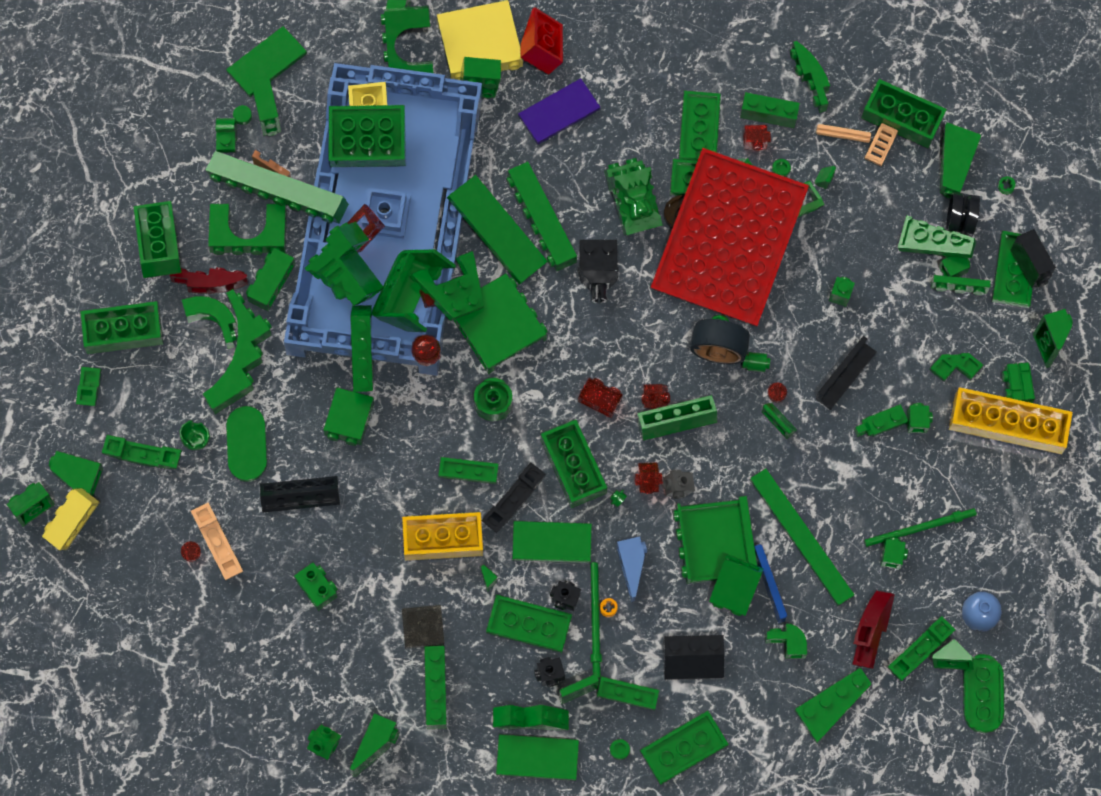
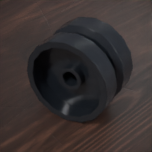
(963, 215)

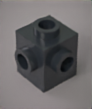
(565, 602)
(552, 665)

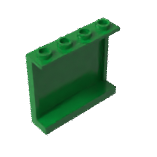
(502, 325)
(710, 534)

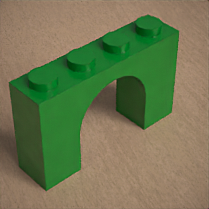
(395, 22)
(224, 241)
(362, 348)

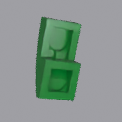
(89, 386)

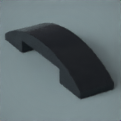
(514, 498)

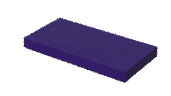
(559, 111)

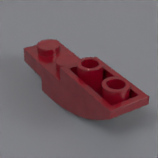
(217, 281)
(870, 628)

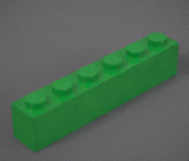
(542, 217)

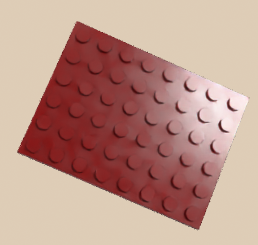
(729, 237)

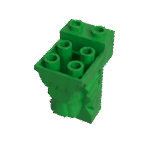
(633, 196)
(343, 267)

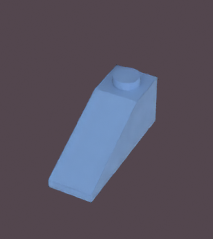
(631, 557)

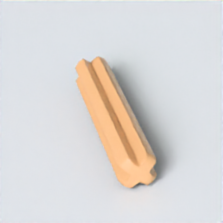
(843, 133)

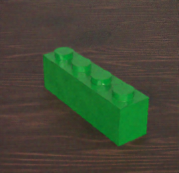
(677, 417)
(435, 687)

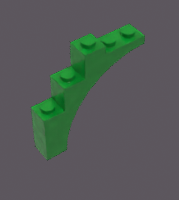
(247, 356)

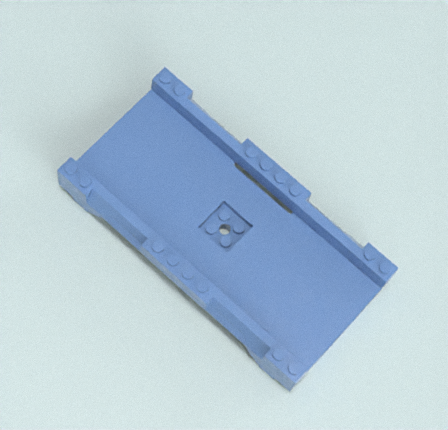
(439, 144)

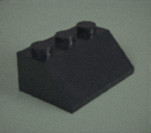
(693, 657)

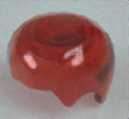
(426, 350)

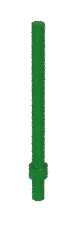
(955, 517)
(595, 657)

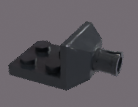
(598, 266)

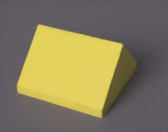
(368, 94)

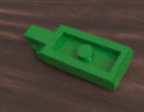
(882, 422)

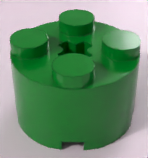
(491, 389)

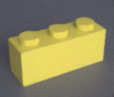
(70, 518)

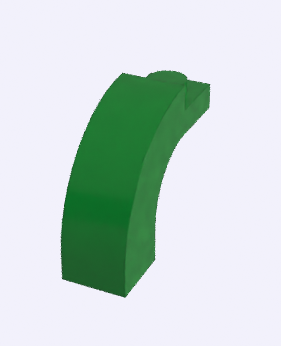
(207, 308)

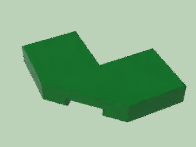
(962, 362)

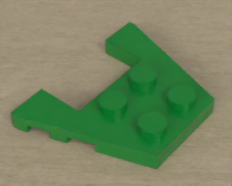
(457, 295)

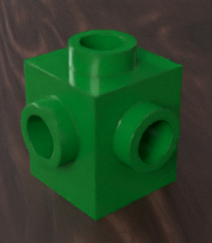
(323, 741)

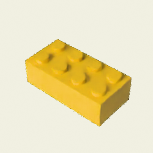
(442, 536)

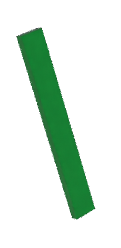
(802, 537)

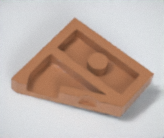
(270, 165)

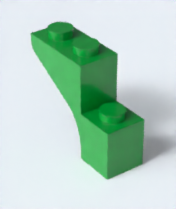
(532, 717)

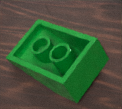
(376, 742)

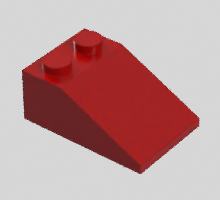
(542, 42)

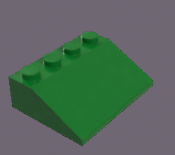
(367, 136)

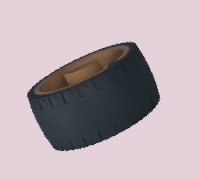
(720, 341)

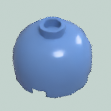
(981, 611)

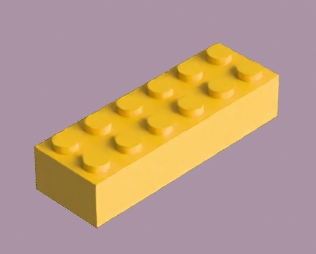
(1010, 420)

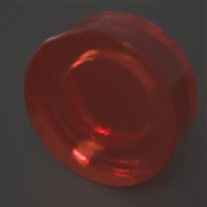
(777, 392)
(190, 551)

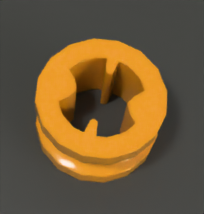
(613, 611)

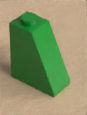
(76, 471)

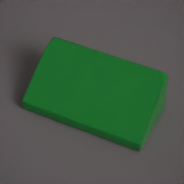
(778, 420)

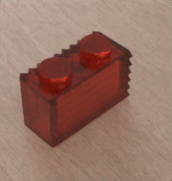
(600, 397)

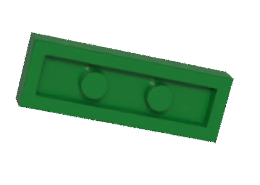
(960, 285)
(468, 470)
(627, 693)

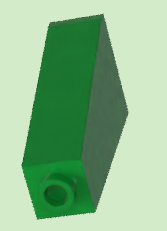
(956, 157)

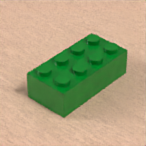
(909, 114)
(157, 239)
(121, 327)
(573, 463)

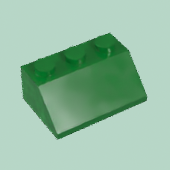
(1051, 334)

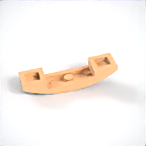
(216, 541)

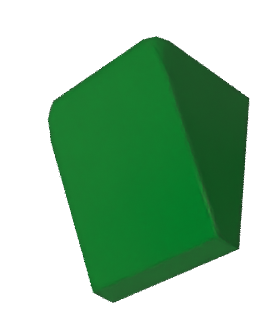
(825, 176)
(489, 577)

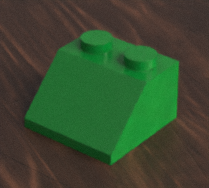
(30, 503)

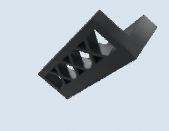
(845, 374)
(300, 495)

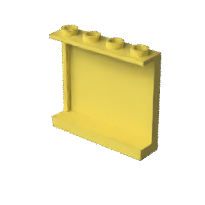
(480, 33)

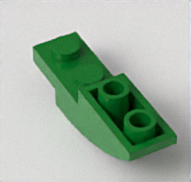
(811, 71)

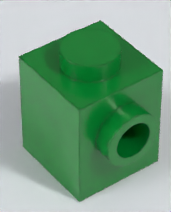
(954, 266)
(841, 291)
(919, 418)
(893, 553)

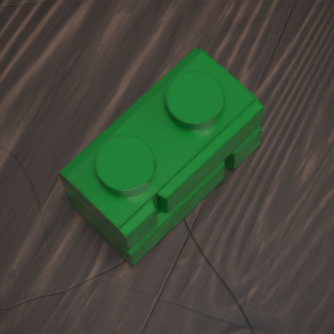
(1018, 382)

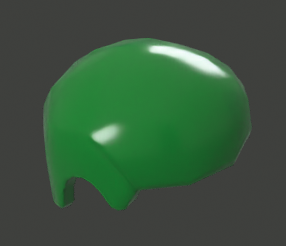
(194, 435)

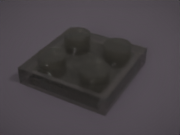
(423, 626)

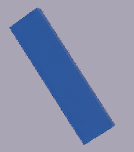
(770, 584)

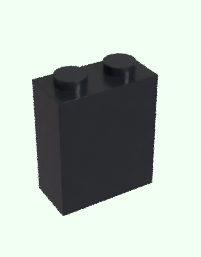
(1033, 258)

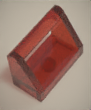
(374, 226)

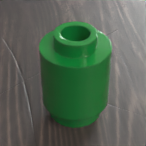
(756, 362)

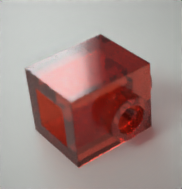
(756, 137)

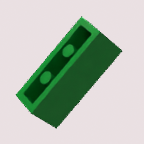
(769, 110)
(270, 279)

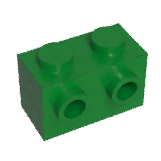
(316, 586)

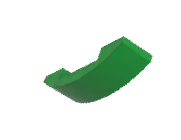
(140, 453)
(921, 648)

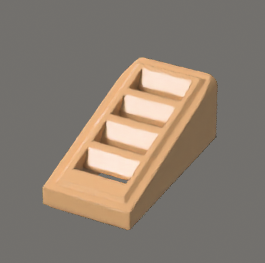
(887, 134)

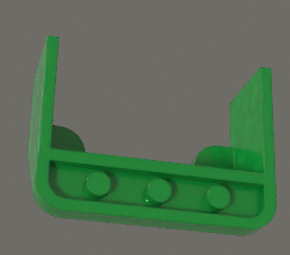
(401, 294)

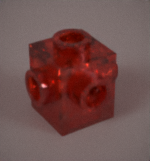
(655, 396)
(648, 478)

